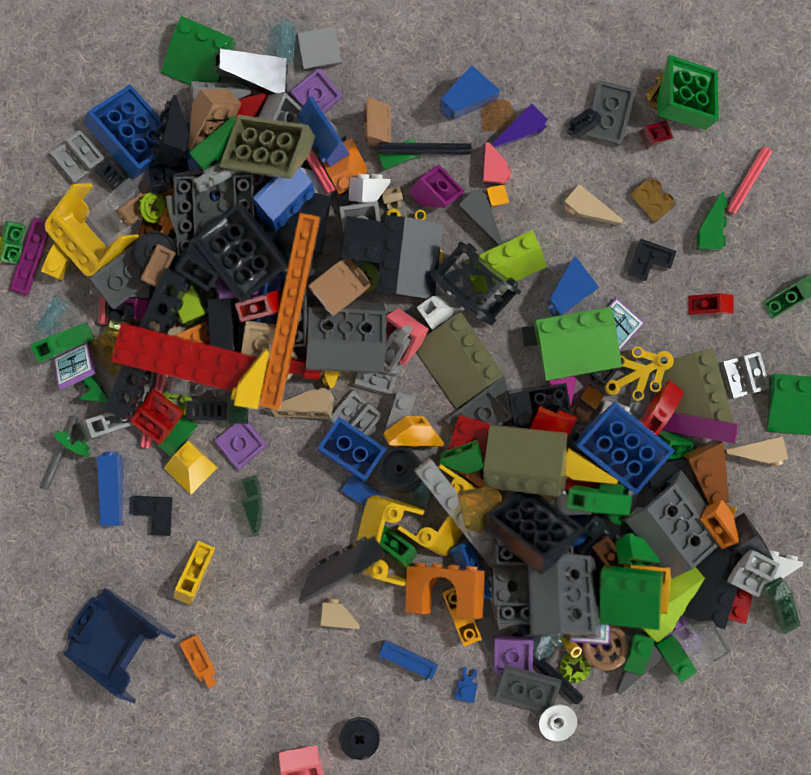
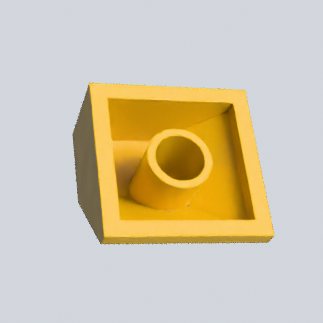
(190, 467)

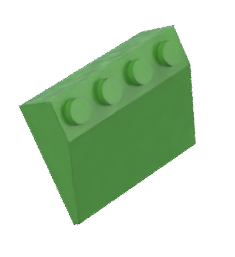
(578, 343)

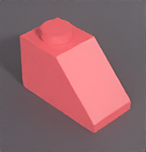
(495, 167)

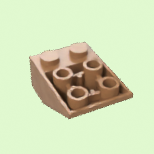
(210, 112)
(376, 122)
(340, 285)

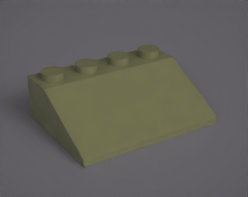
(267, 147)
(459, 360)
(702, 386)
(525, 460)

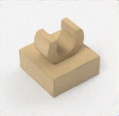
(392, 194)

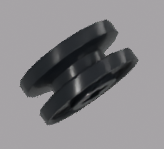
(143, 246)
(358, 726)

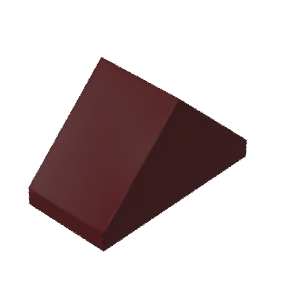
(655, 134)

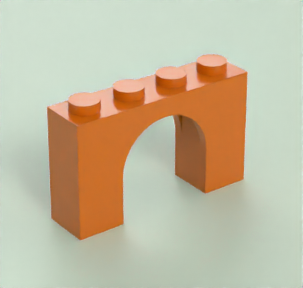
(467, 582)

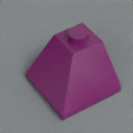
(436, 189)

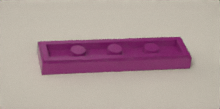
(30, 257)
(702, 427)

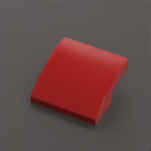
(157, 416)
(554, 422)

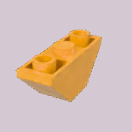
(413, 432)
(466, 627)

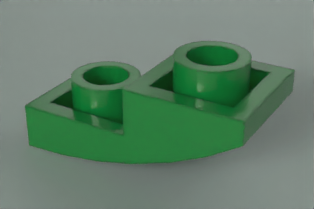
(392, 160)
(11, 242)
(177, 437)
(76, 446)

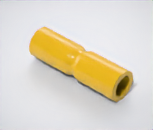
(571, 647)

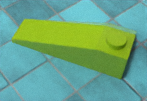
(681, 592)

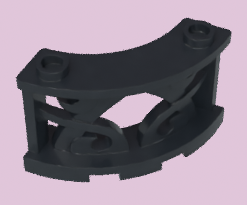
(448, 283)

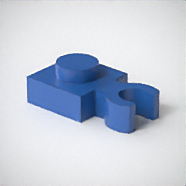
(466, 688)

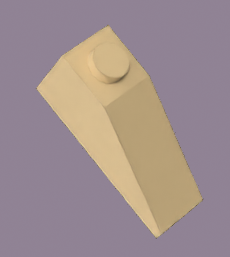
(588, 206)
(308, 405)
(764, 451)

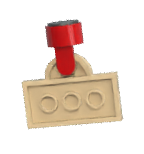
(261, 336)

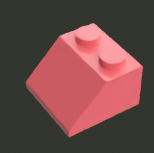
(398, 320)
(301, 761)

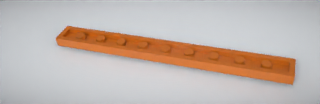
(289, 311)

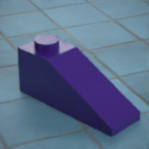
(523, 127)

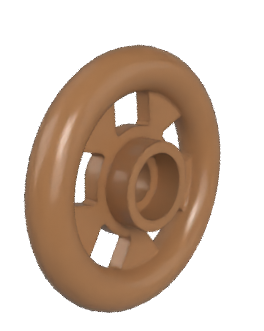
(606, 663)

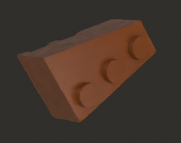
(709, 471)

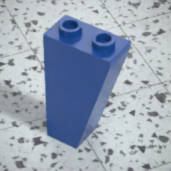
(110, 488)

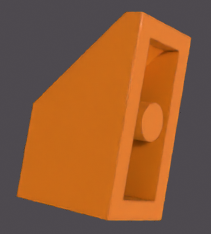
(720, 524)

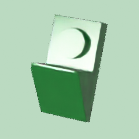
(96, 393)

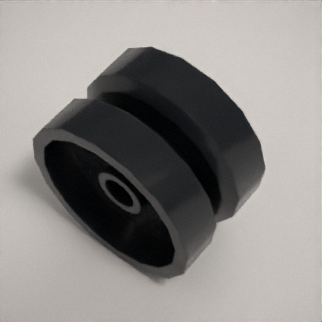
(390, 470)

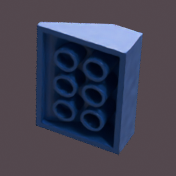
(126, 129)
(624, 447)

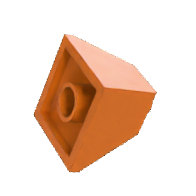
(346, 168)

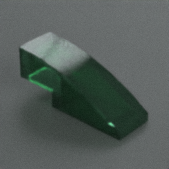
(254, 503)

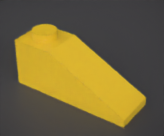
(56, 263)
(250, 385)
(583, 469)
(193, 573)

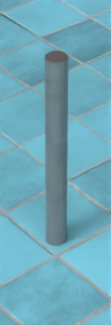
(59, 453)

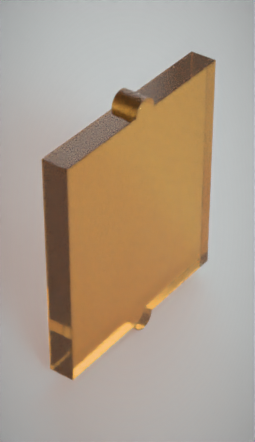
(497, 116)

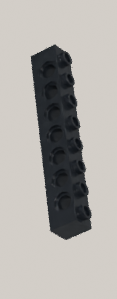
(170, 277)

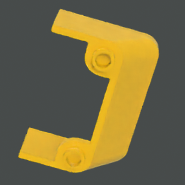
(76, 239)
(376, 512)
(449, 533)

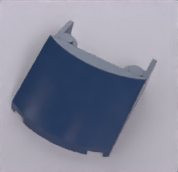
(107, 639)

